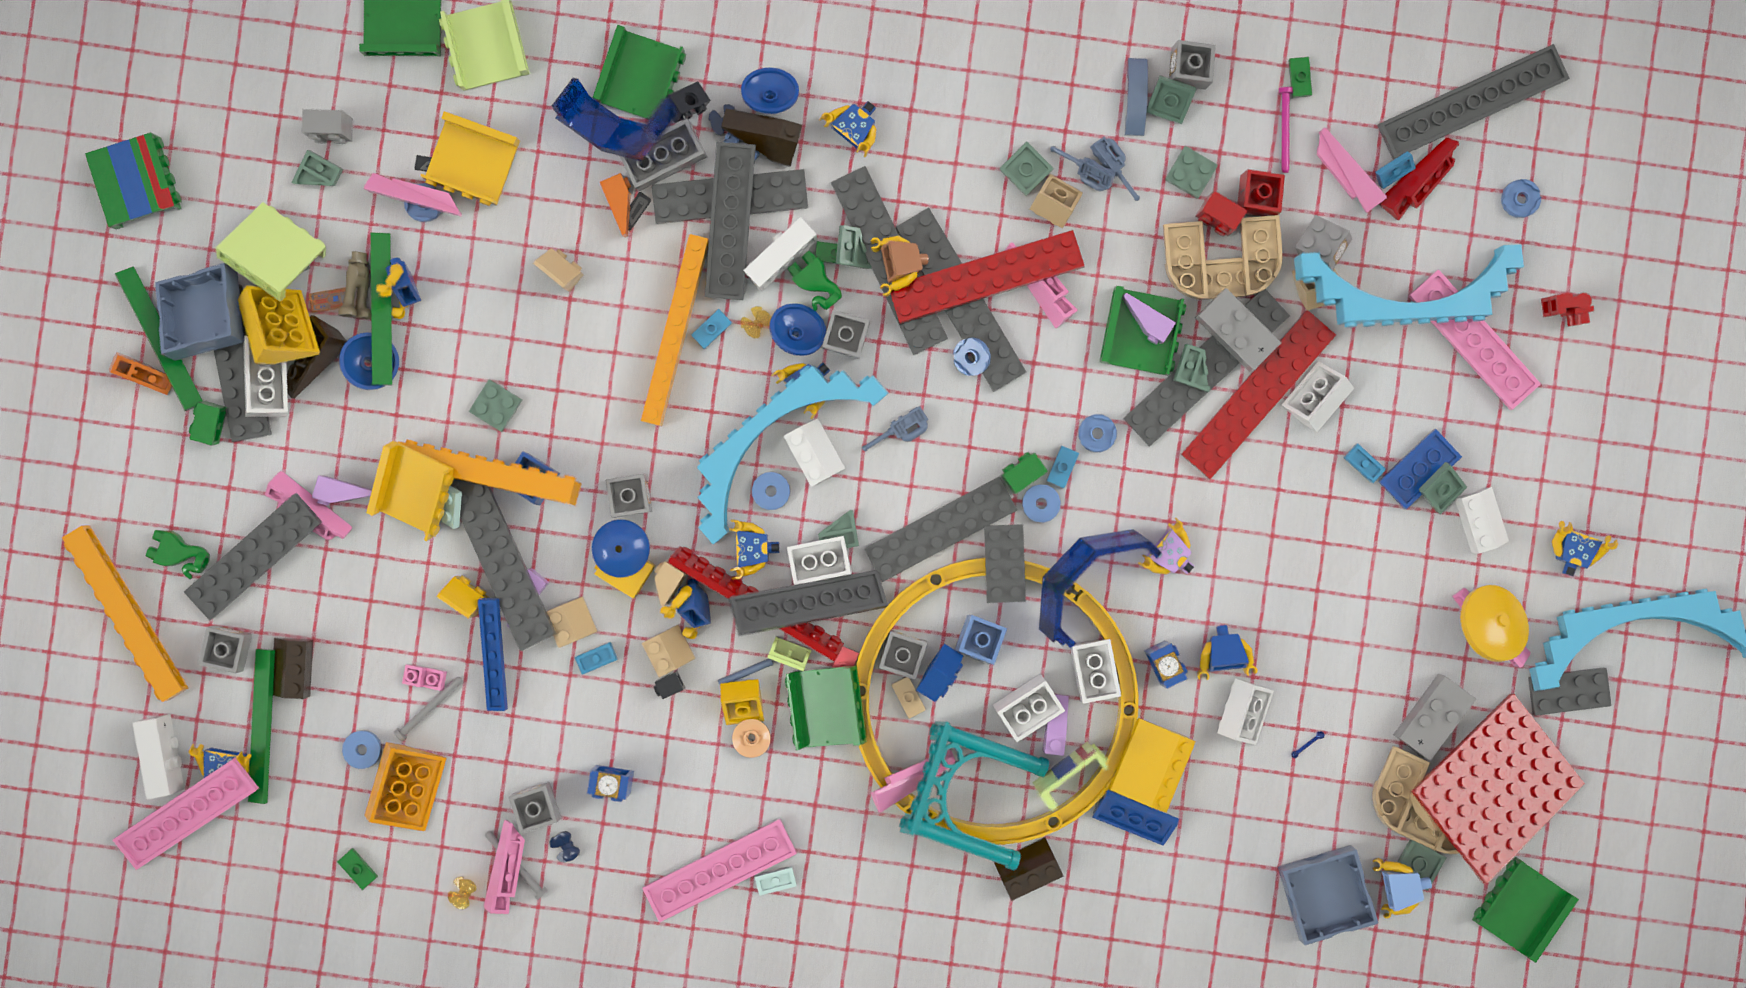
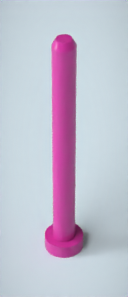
(1285, 91)

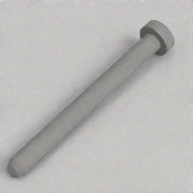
(401, 733)
(522, 872)

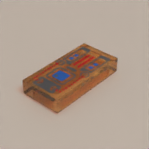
(327, 300)

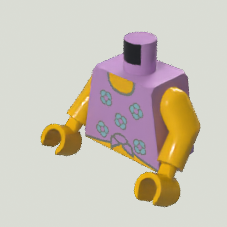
(1174, 550)

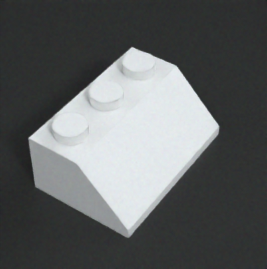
(1318, 396)
(814, 452)
(1481, 520)
(819, 560)
(1095, 670)
(1028, 707)
(1245, 711)

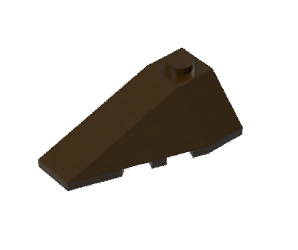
(771, 135)
(307, 369)

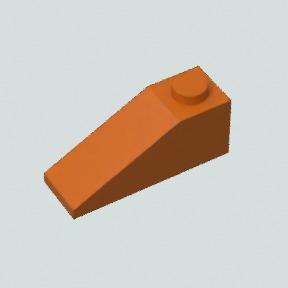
(618, 196)
(140, 373)

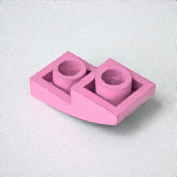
(424, 677)

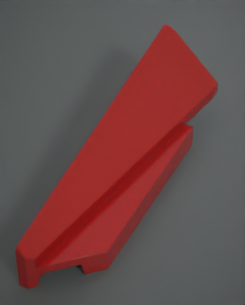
(1421, 181)

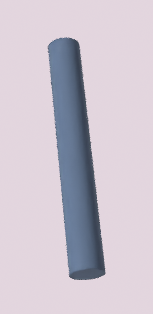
(747, 671)

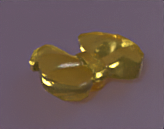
(753, 328)
(460, 899)

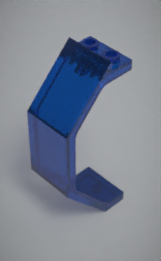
(605, 129)
(1072, 566)

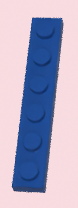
(492, 654)

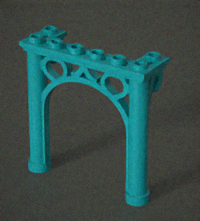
(913, 824)

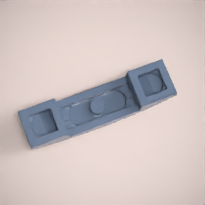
(1136, 96)

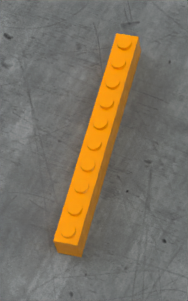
(675, 330)
(502, 476)
(125, 613)

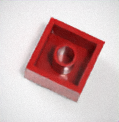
(1261, 192)
(1220, 214)

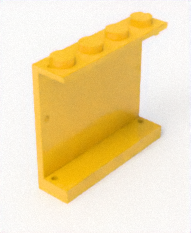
(471, 159)
(411, 488)

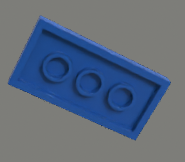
(1417, 467)
(1135, 817)

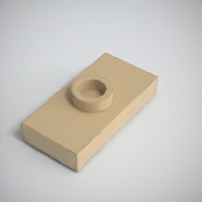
(908, 697)

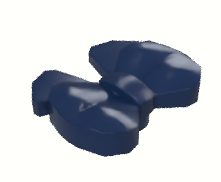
(716, 120)
(564, 841)

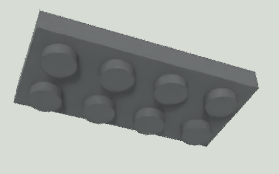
(1004, 563)
(1576, 692)

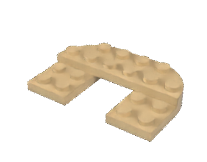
(1241, 276)
(1394, 805)

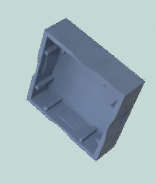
(199, 312)
(1327, 894)

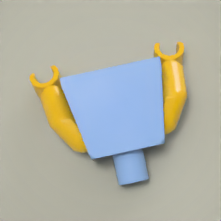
(1402, 887)

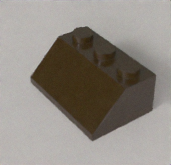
(292, 668)
(1034, 870)

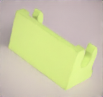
(789, 653)

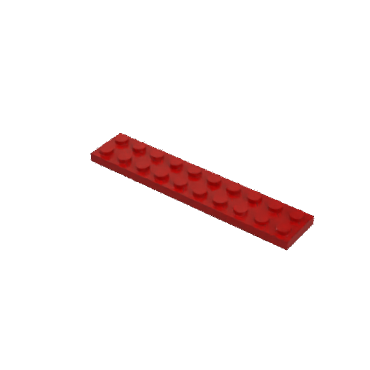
(988, 276)
(1258, 394)
(721, 582)

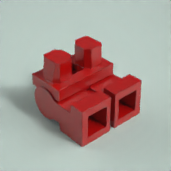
(1572, 306)

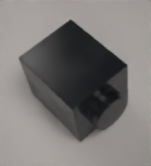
(669, 685)

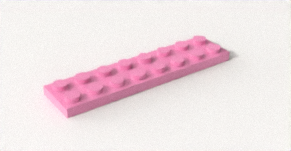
(1480, 347)
(185, 813)
(719, 870)

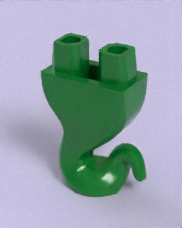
(814, 279)
(175, 551)

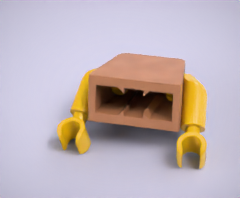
(900, 261)

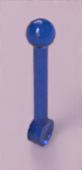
(1319, 735)

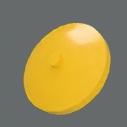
(1494, 623)

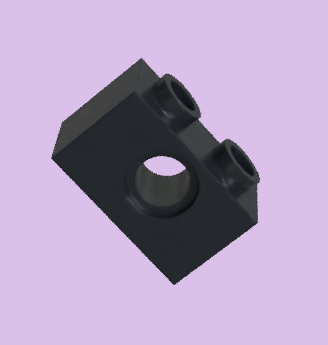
(689, 101)

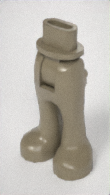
(356, 277)

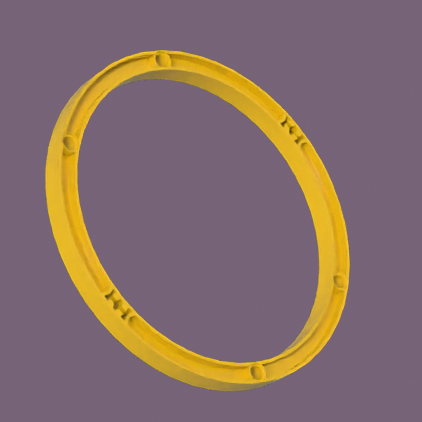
(1098, 783)

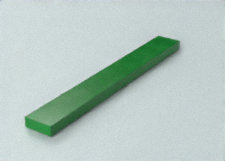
(380, 310)
(150, 322)
(261, 724)

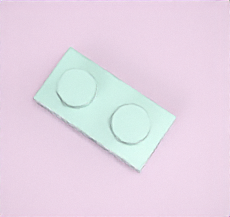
(452, 508)
(775, 880)

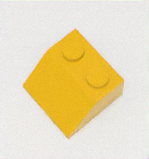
(462, 596)
(741, 701)

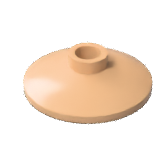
(744, 745)

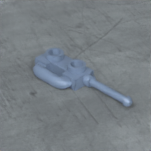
(1108, 160)
(1090, 168)
(899, 427)

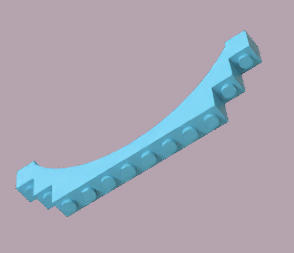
(1359, 307)
(723, 462)
(1582, 627)

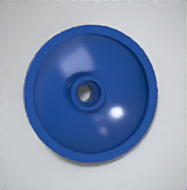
(770, 90)
(798, 321)
(353, 359)
(634, 548)

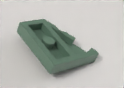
(316, 171)
(851, 248)
(1192, 368)
(843, 526)

